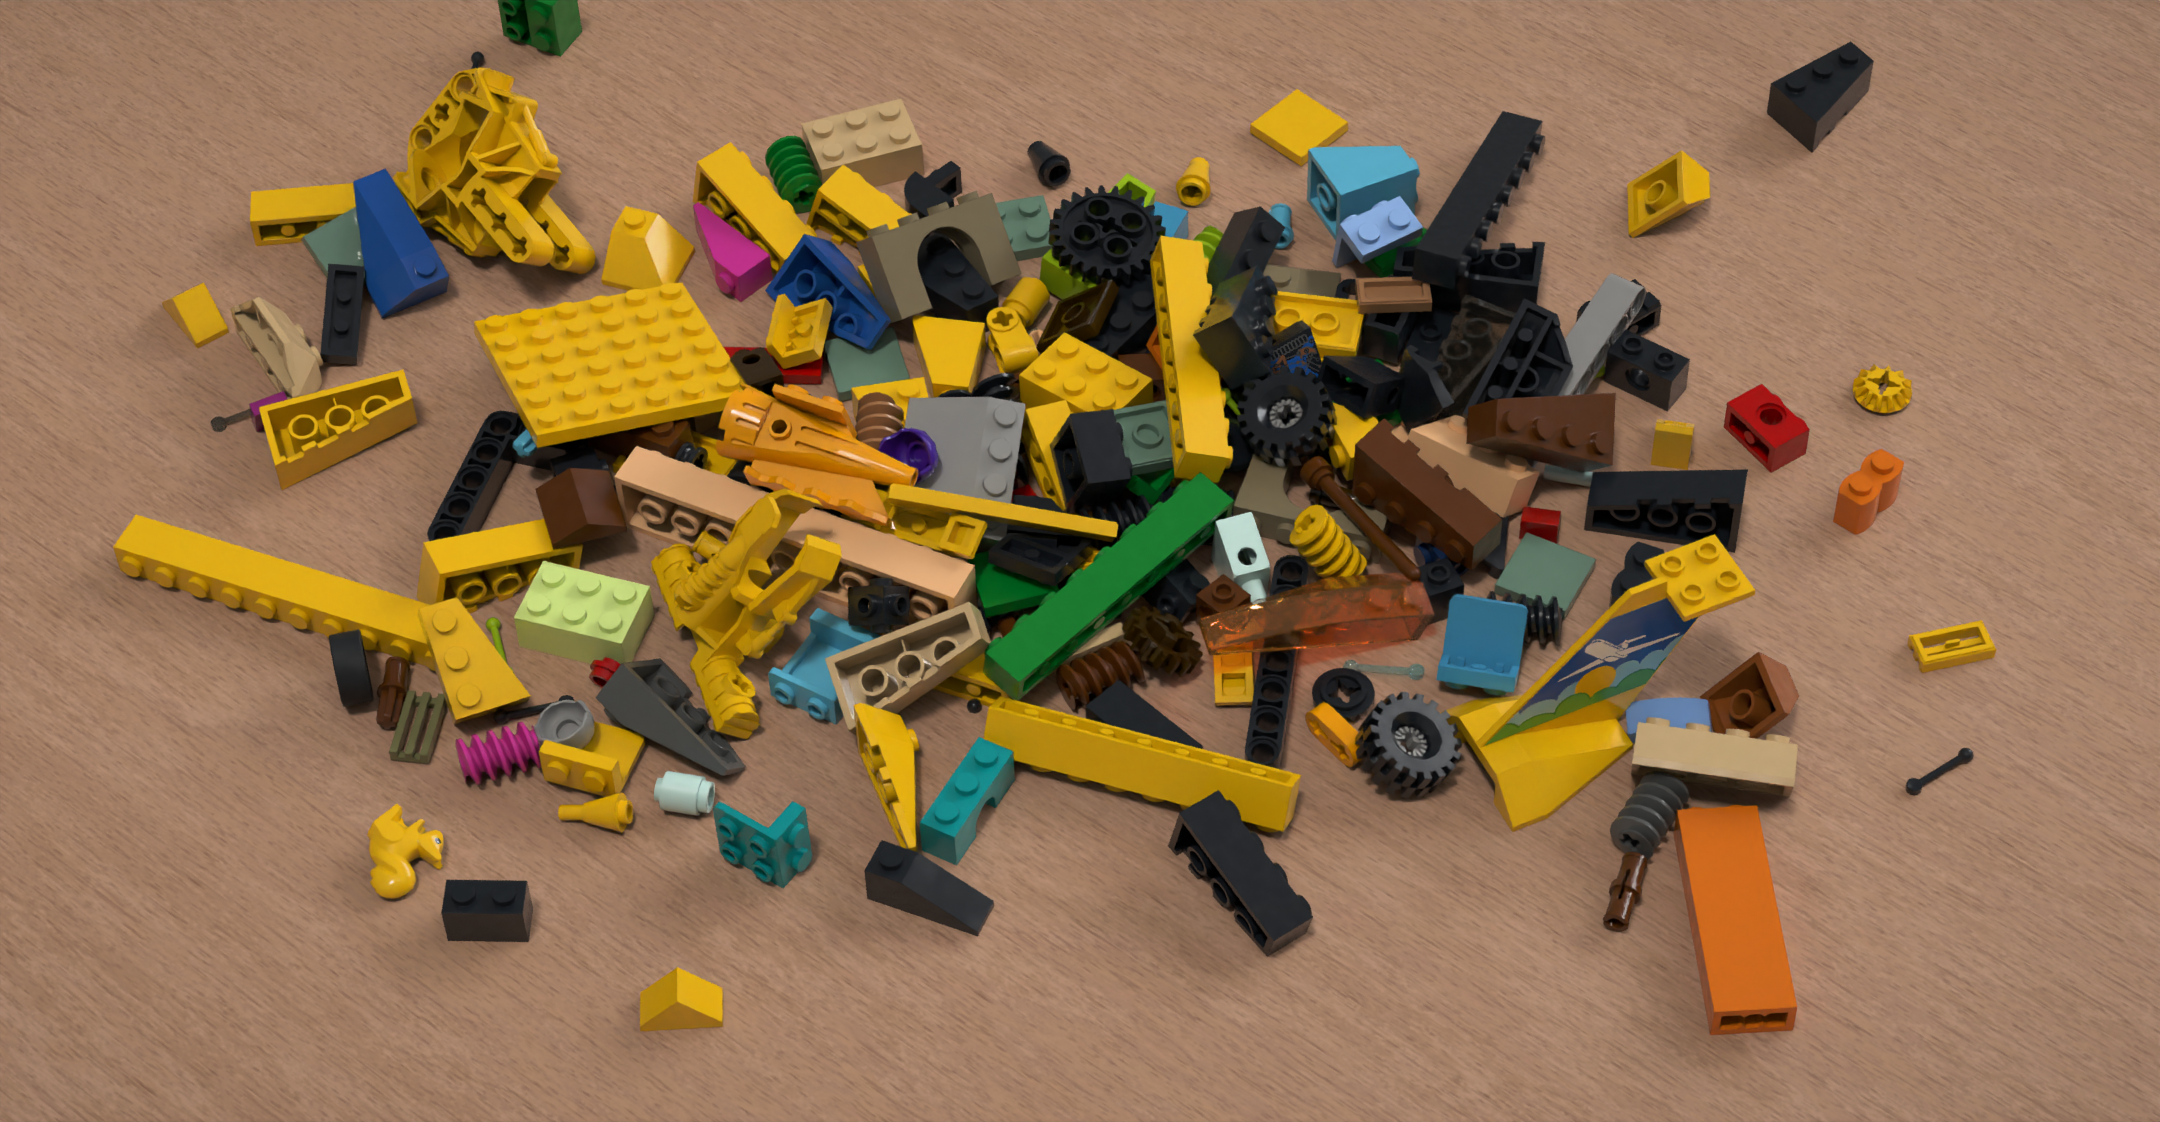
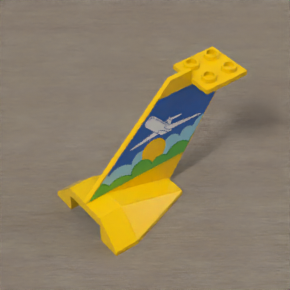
(1566, 725)

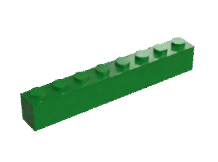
(1106, 586)

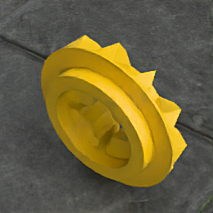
(1893, 399)

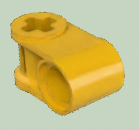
(1009, 341)

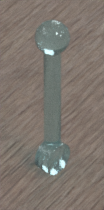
(1415, 671)

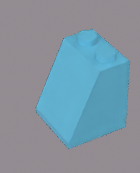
(1356, 179)

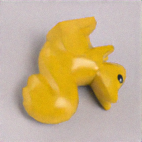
(395, 846)

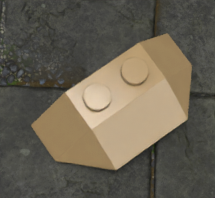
(278, 347)

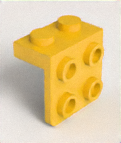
(599, 766)

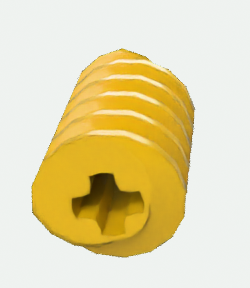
(1325, 544)

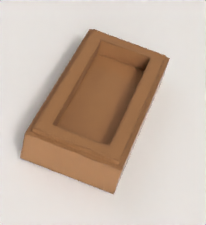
(1392, 295)

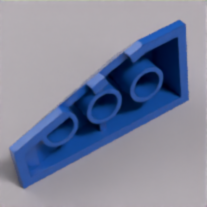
(395, 249)
(822, 271)

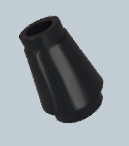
(1049, 164)

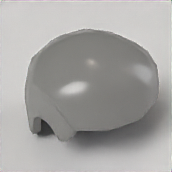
(566, 724)

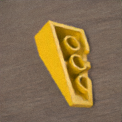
(890, 763)

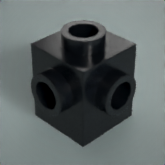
(887, 605)

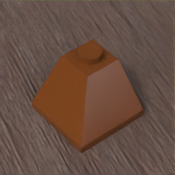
(1752, 697)

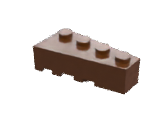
(1553, 430)

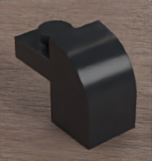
(935, 189)

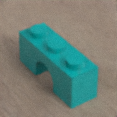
(952, 818)

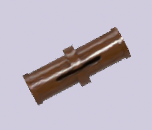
(1625, 891)

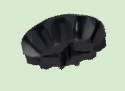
(1352, 684)

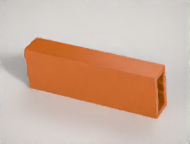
(1734, 920)

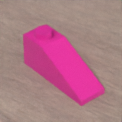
(735, 261)

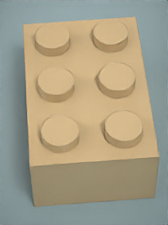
(870, 141)

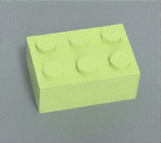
(583, 615)

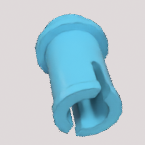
(1282, 214)

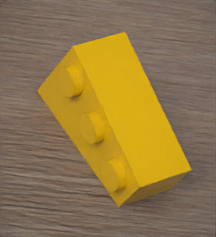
(467, 663)

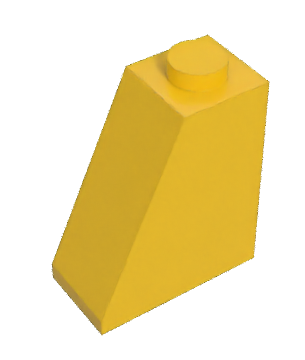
(949, 352)

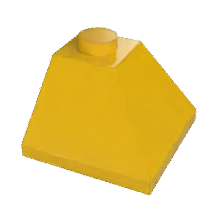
(1666, 193)
(644, 252)

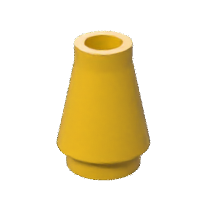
(1194, 183)

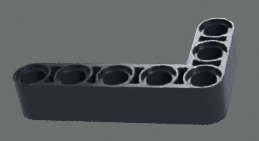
(485, 473)

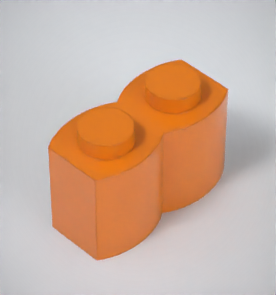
(1868, 491)

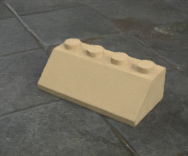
(1716, 758)

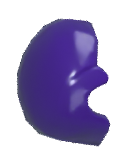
(913, 449)

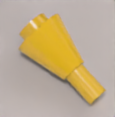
(607, 812)

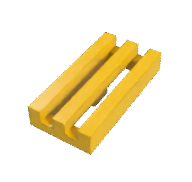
(1953, 651)

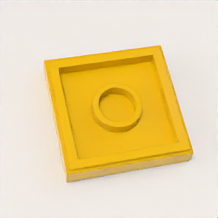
(1298, 125)

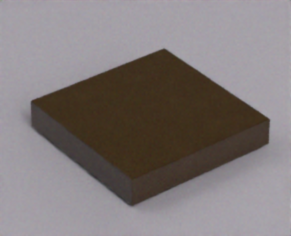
(1080, 314)

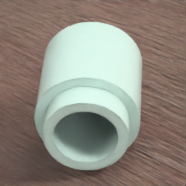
(684, 793)

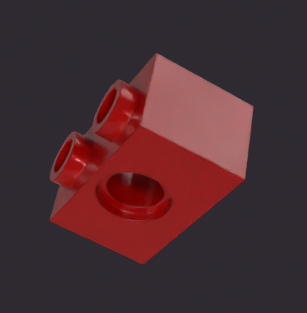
(1766, 428)

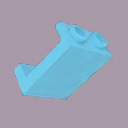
(806, 678)

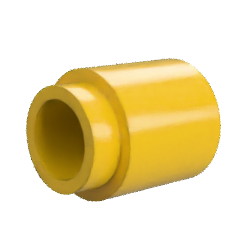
(1028, 299)

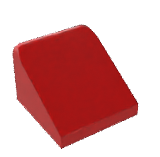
(1540, 522)

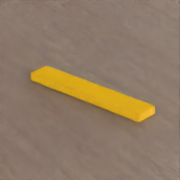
(1002, 512)

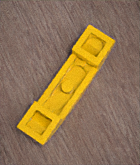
(944, 533)

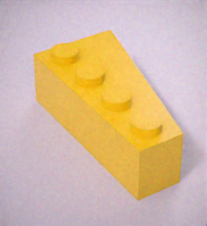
(748, 203)
(335, 424)
(488, 563)

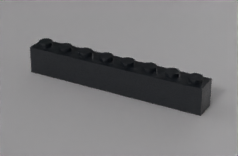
(1478, 200)

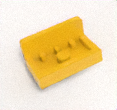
(798, 332)

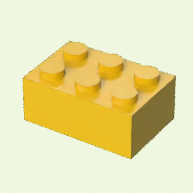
(1082, 378)

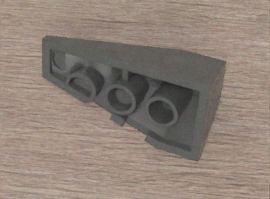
(657, 705)

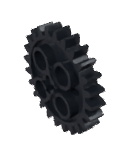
(1105, 235)

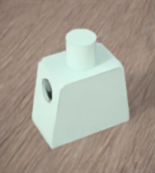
(1241, 554)

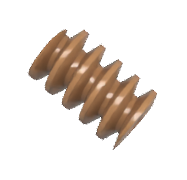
(877, 418)

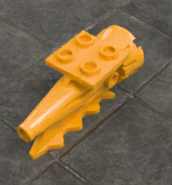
(809, 450)

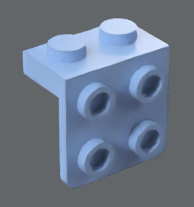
(1375, 232)

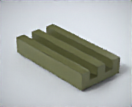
(423, 703)

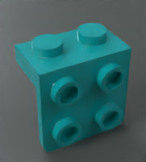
(770, 852)

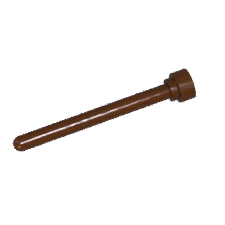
(1320, 476)

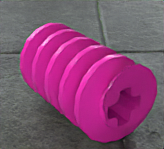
(498, 752)

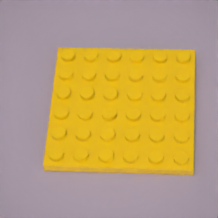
(609, 363)

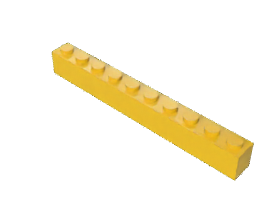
(272, 587)

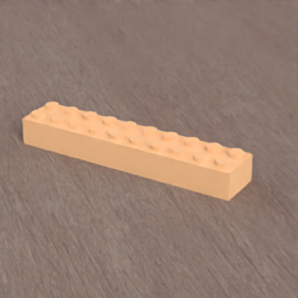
(681, 501)

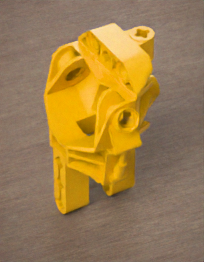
(487, 173)

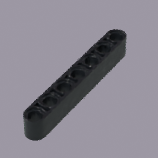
(1274, 680)

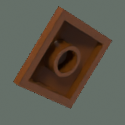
(580, 507)

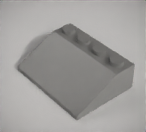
(975, 449)

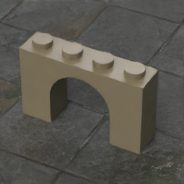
(893, 253)
(1265, 496)

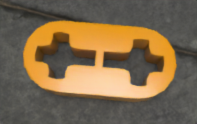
(1333, 733)

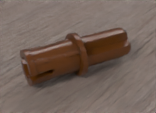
(392, 691)

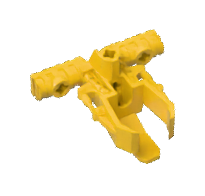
(731, 611)

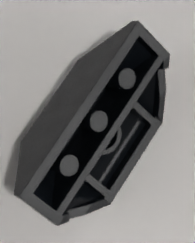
(1528, 360)

